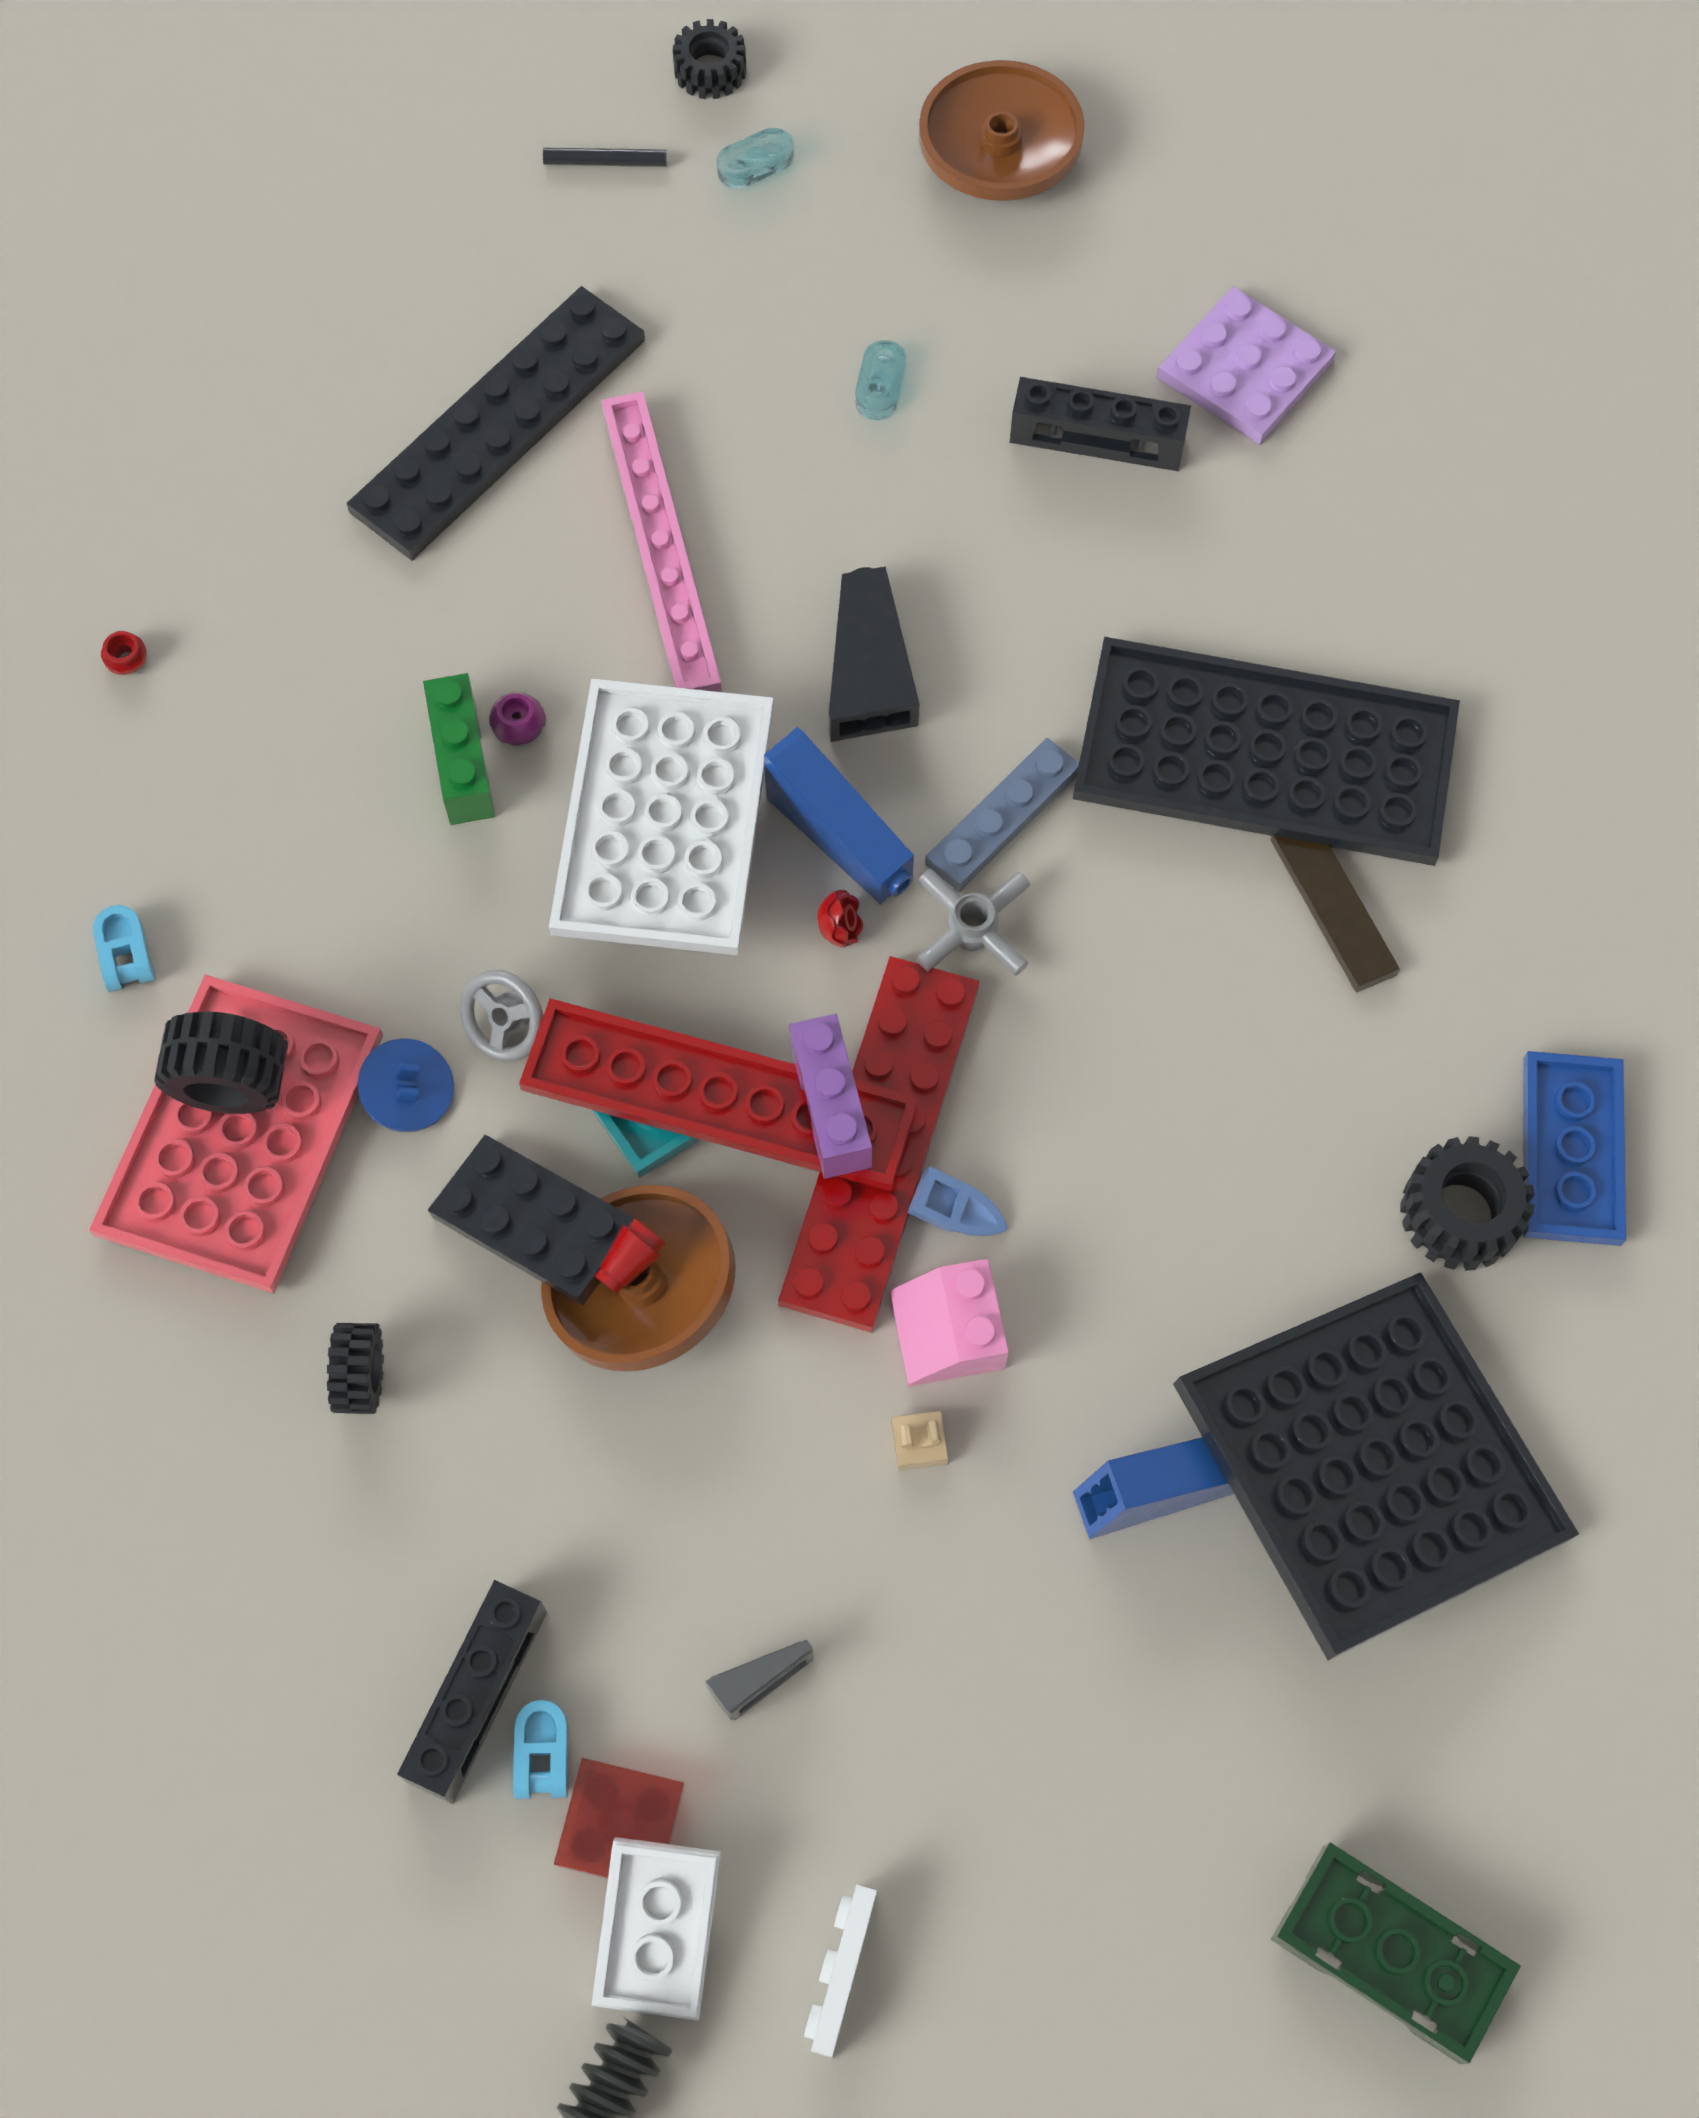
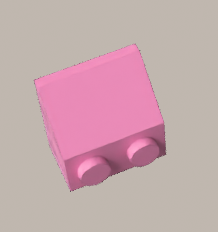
(950, 1323)

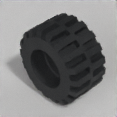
(221, 1062)
(1488, 1174)

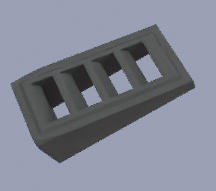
(751, 1682)

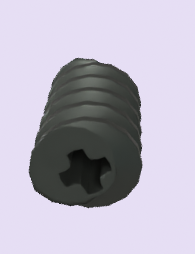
(617, 2074)

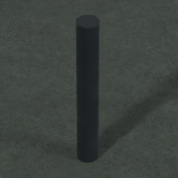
(605, 157)

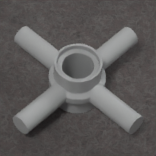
(976, 906)

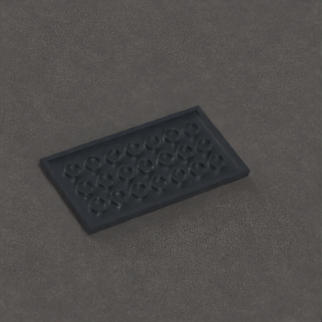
(1268, 750)

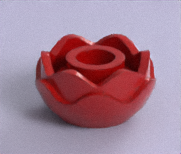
(839, 919)

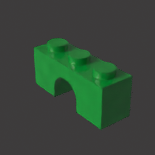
(458, 749)

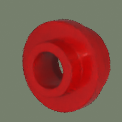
(120, 643)

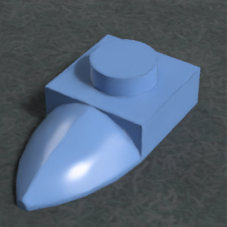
(955, 1206)

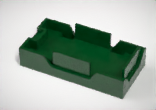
(1397, 1953)

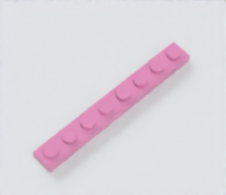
(660, 543)

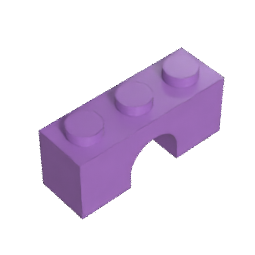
(831, 1096)

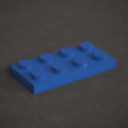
(1575, 1147)

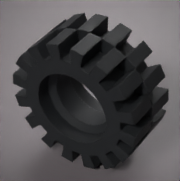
(709, 76)
(355, 1368)

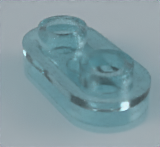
(750, 158)
(880, 376)

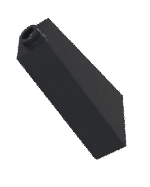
(871, 666)

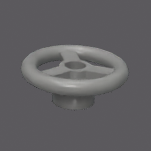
(505, 1014)

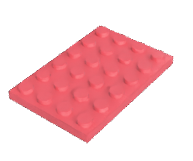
(239, 1186)

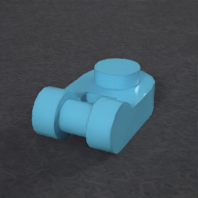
(117, 933)
(540, 1731)

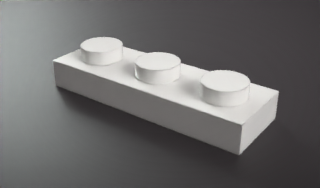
(839, 1970)

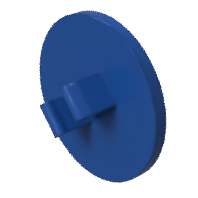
(405, 1085)

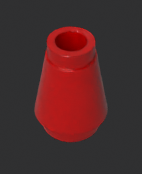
(629, 1255)

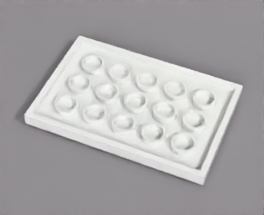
(662, 817)

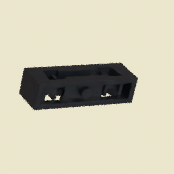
(1099, 423)
(473, 1692)

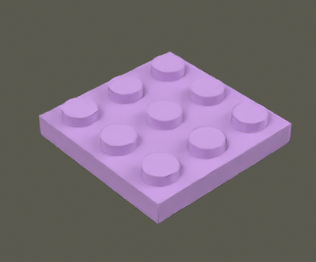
(1246, 365)

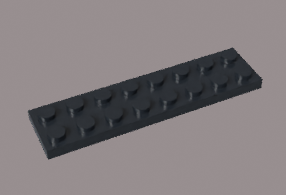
(495, 423)

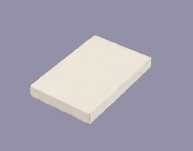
(656, 1928)

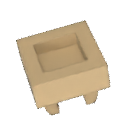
(919, 1440)

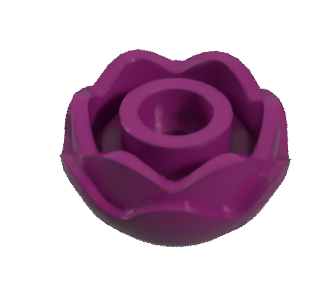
(520, 730)

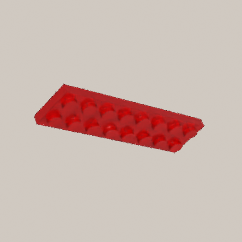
(700, 1089)
(855, 1227)

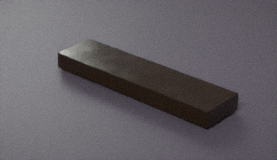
(1337, 911)

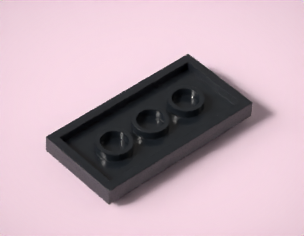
(530, 1218)

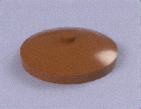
(1001, 130)
(664, 1306)

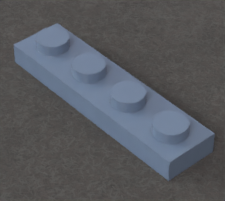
(1002, 814)

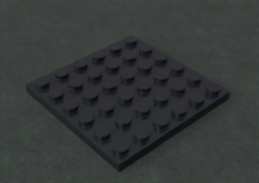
(1374, 1463)

